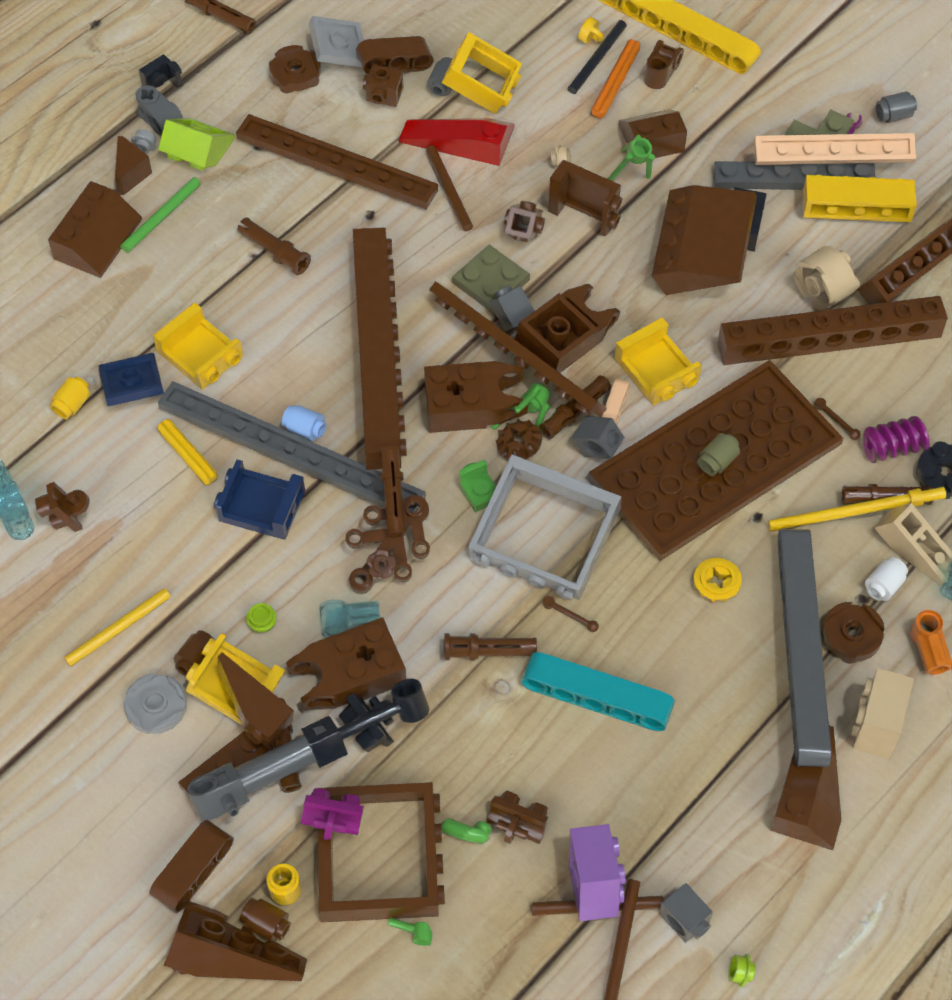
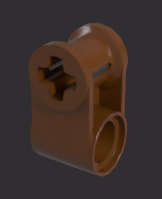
(662, 64)

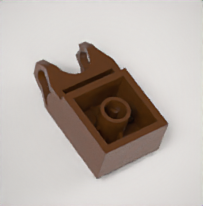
(565, 328)
(470, 395)
(350, 662)

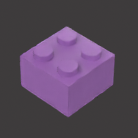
(595, 872)

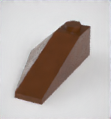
(810, 803)
(214, 948)

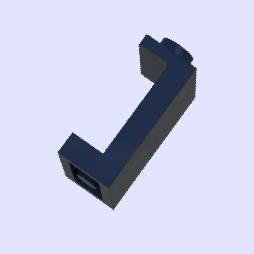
(259, 501)

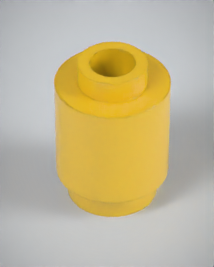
(70, 397)
(284, 884)

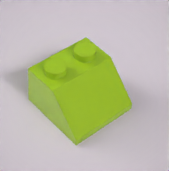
(194, 142)

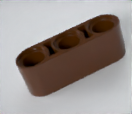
(400, 53)
(191, 866)

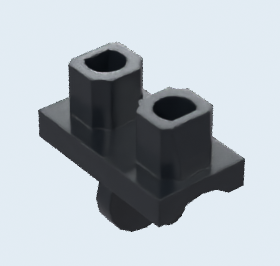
(374, 735)

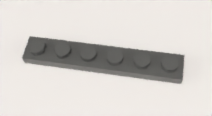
(781, 177)

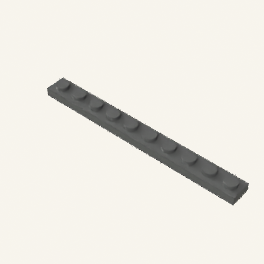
(279, 444)

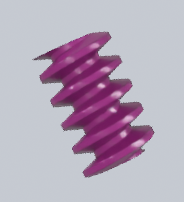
(895, 436)

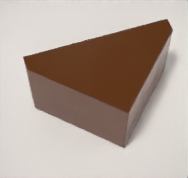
(131, 165)

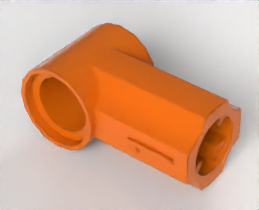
(932, 644)

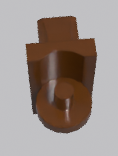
(62, 506)
(516, 819)

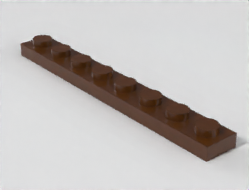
(337, 161)
(523, 357)

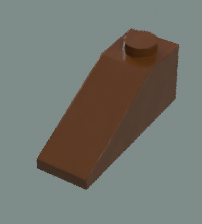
(259, 710)

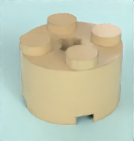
(826, 277)

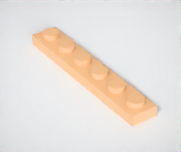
(834, 149)

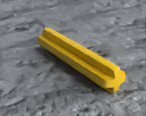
(187, 451)

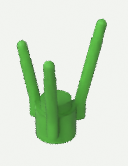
(638, 152)
(536, 399)

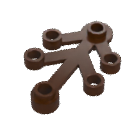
(390, 543)

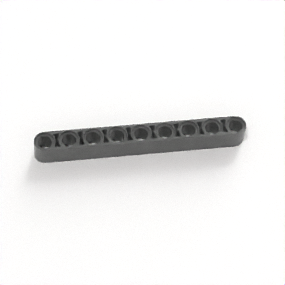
(803, 649)

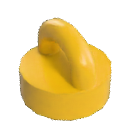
(590, 31)

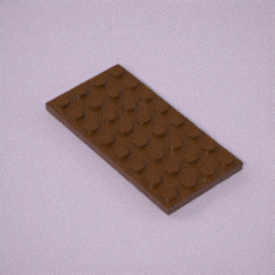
(674, 500)

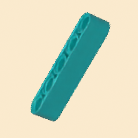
(598, 691)

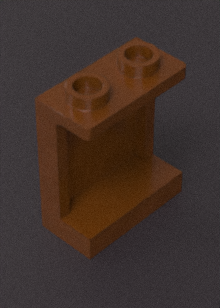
(585, 193)

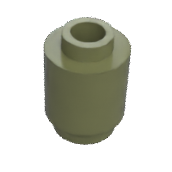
(718, 454)

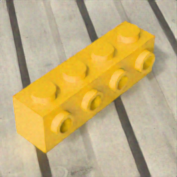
(859, 198)

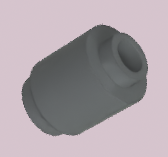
(436, 77)
(896, 107)

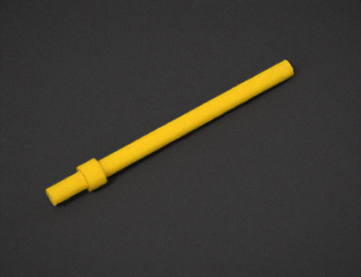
(913, 496)

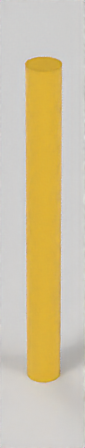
(117, 627)

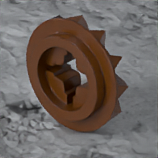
(531, 436)

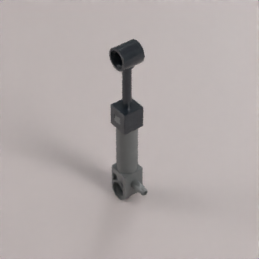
(321, 743)

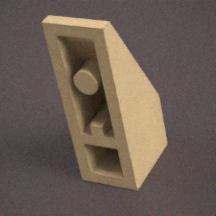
(916, 541)

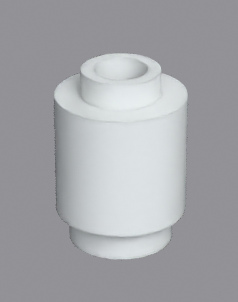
(886, 579)

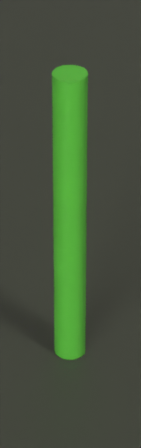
(160, 215)

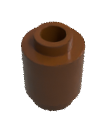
(191, 651)
(265, 920)

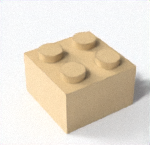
(881, 712)

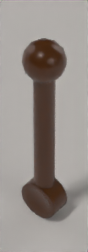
(820, 404)
(549, 603)

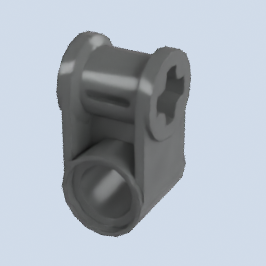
(155, 108)

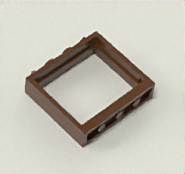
(384, 908)

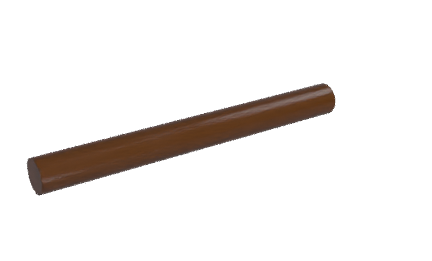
(449, 188)
(569, 906)
(622, 940)

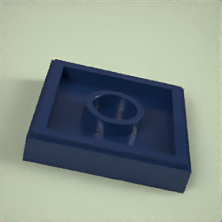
(130, 379)

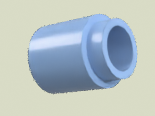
(304, 422)

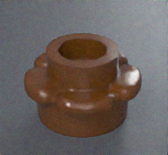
(373, 564)

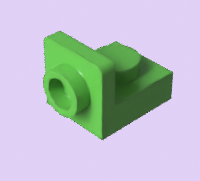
(476, 484)

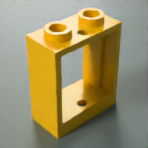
(490, 58)

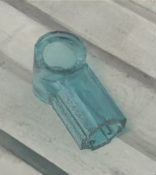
(338, 616)

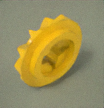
(724, 570)

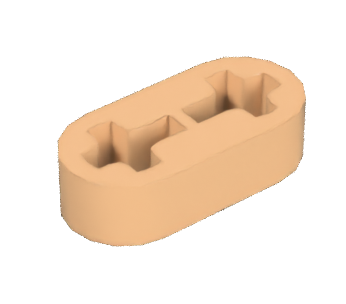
(617, 400)

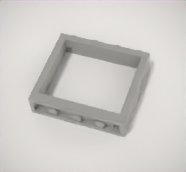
(556, 483)

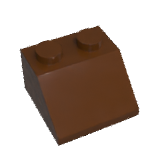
(662, 129)

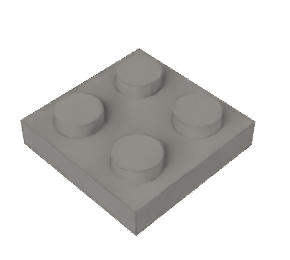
(336, 40)

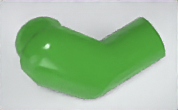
(459, 830)

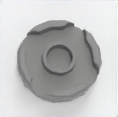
(155, 703)

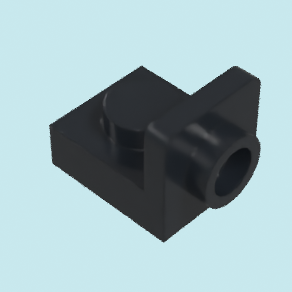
(160, 71)

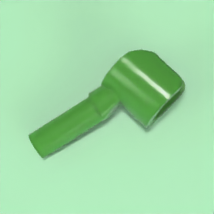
(421, 930)

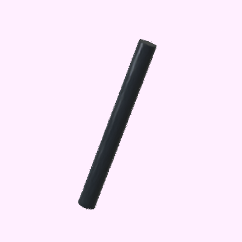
(597, 57)

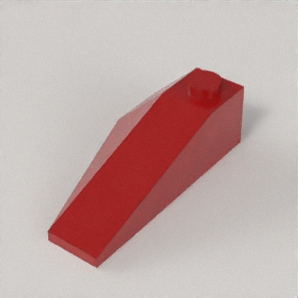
(468, 138)

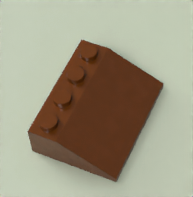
(703, 238)

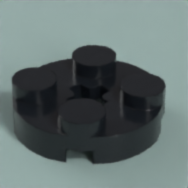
(930, 466)

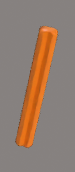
(615, 78)

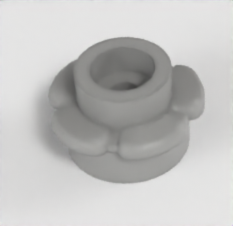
(144, 140)

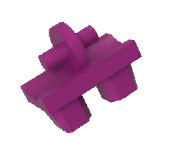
(332, 814)

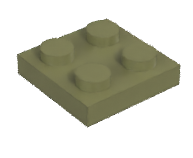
(487, 274)

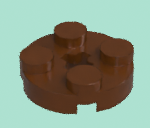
(294, 80)
(849, 647)

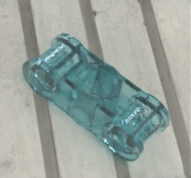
(13, 507)

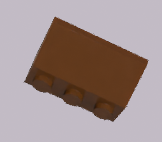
(94, 230)

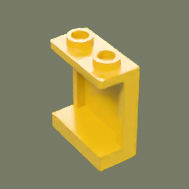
(197, 347)
(656, 362)
(207, 682)

